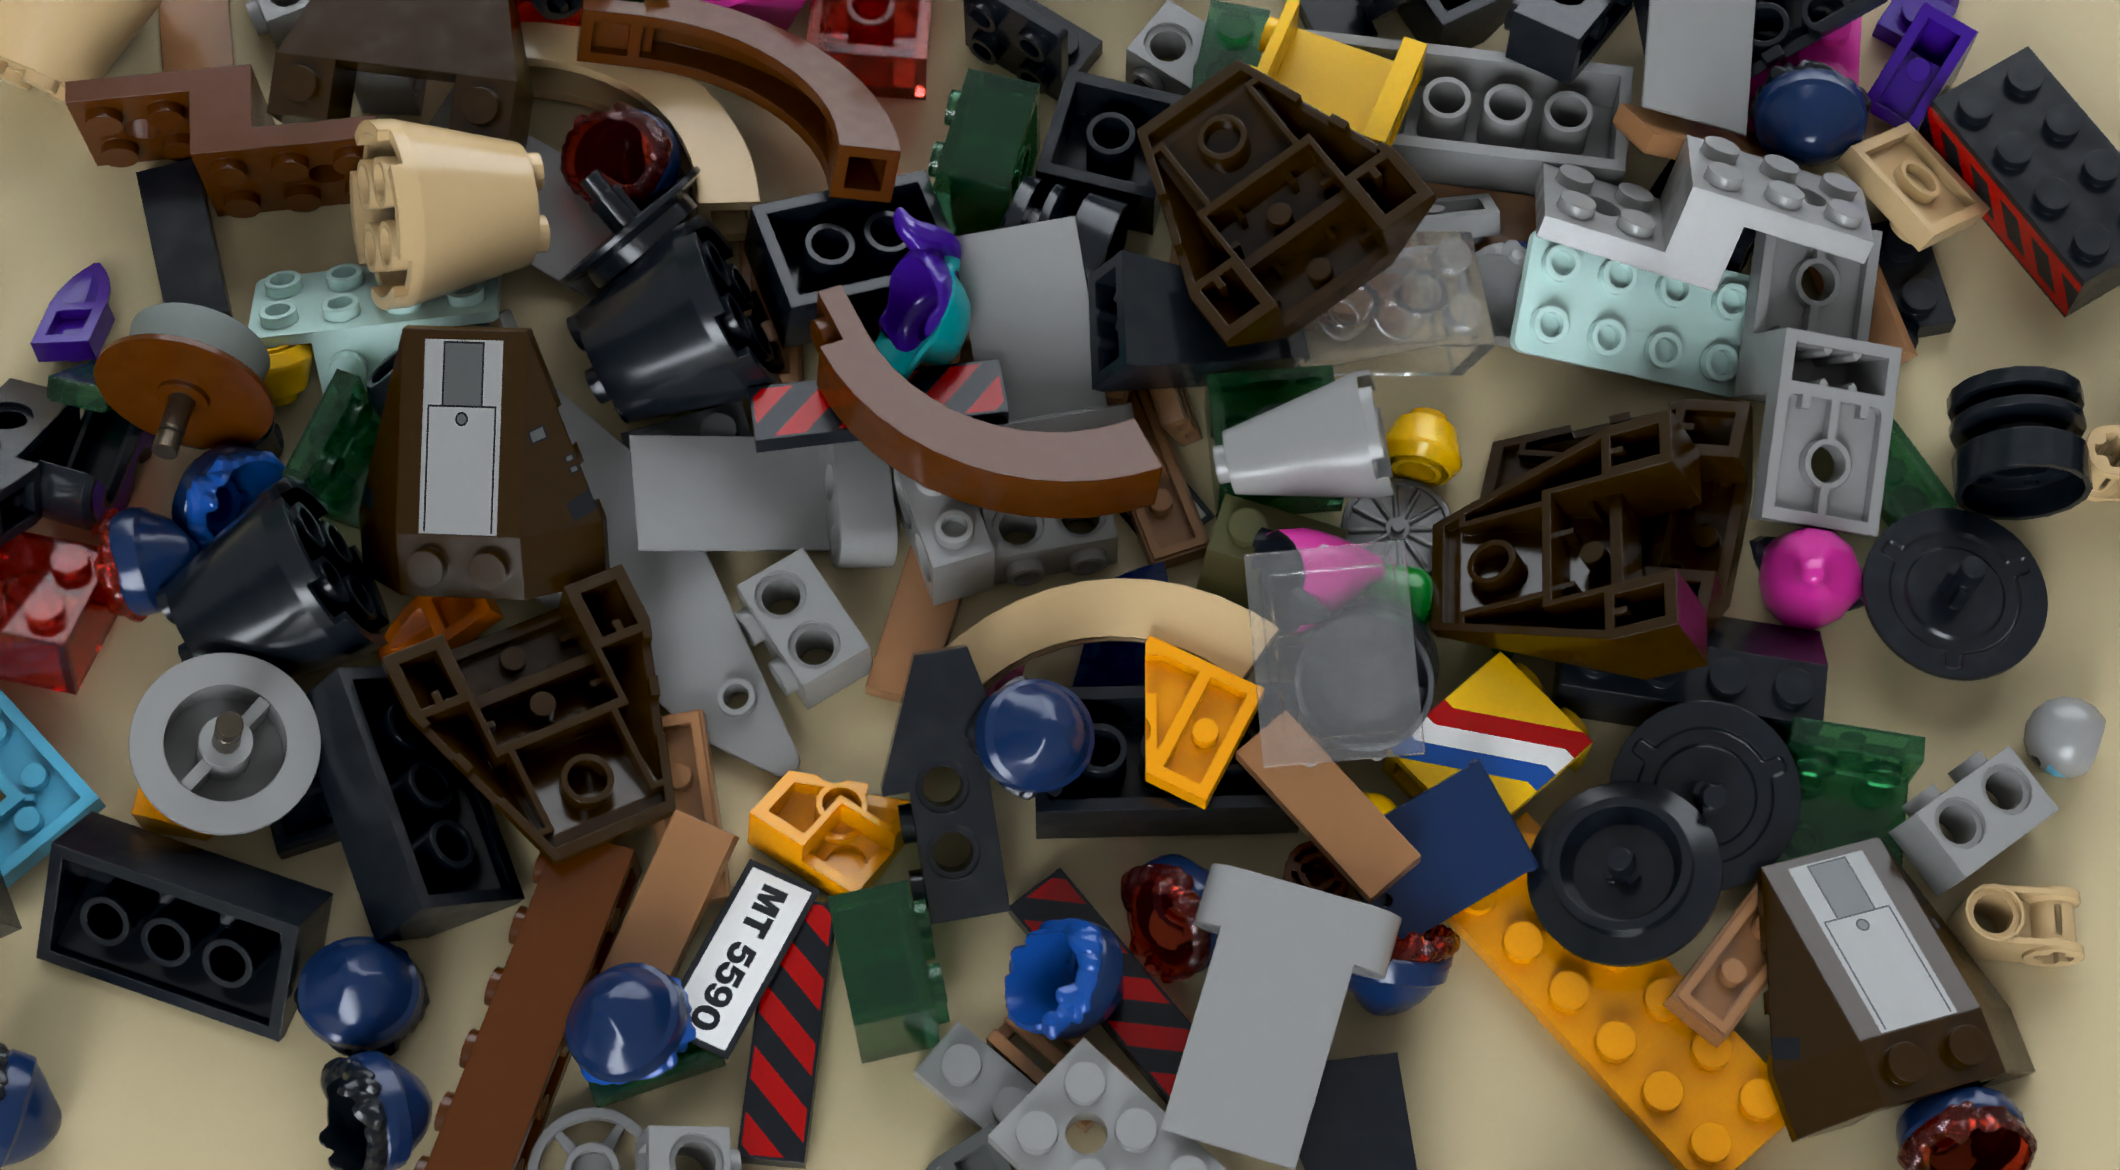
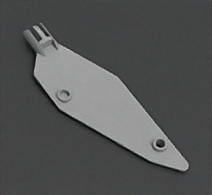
(694, 631)

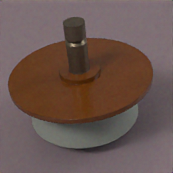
(188, 378)

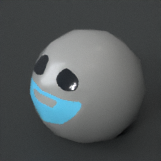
(2064, 736)

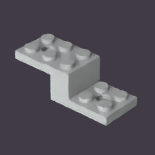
(1702, 211)
(1818, 387)
(1094, 1090)

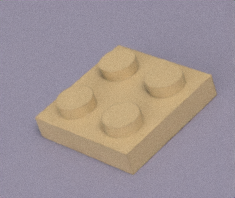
(1912, 186)

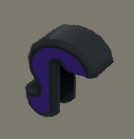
(96, 470)

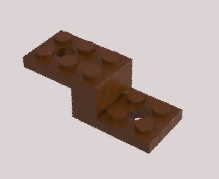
(225, 129)

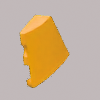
(827, 831)

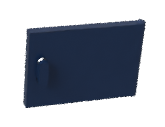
(1464, 846)

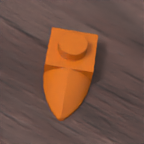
(431, 616)

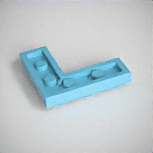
(40, 793)

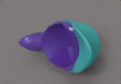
(926, 301)

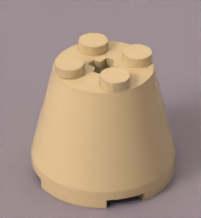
(66, 40)
(442, 209)

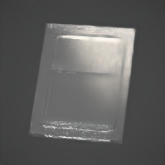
(1334, 654)

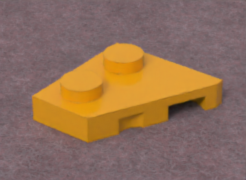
(1191, 721)

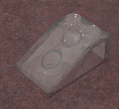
(1409, 320)

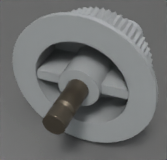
(224, 744)

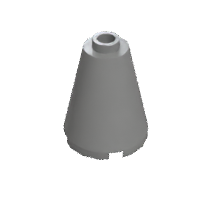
(1311, 446)

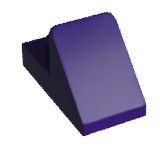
(1921, 67)

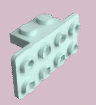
(1629, 319)
(344, 323)

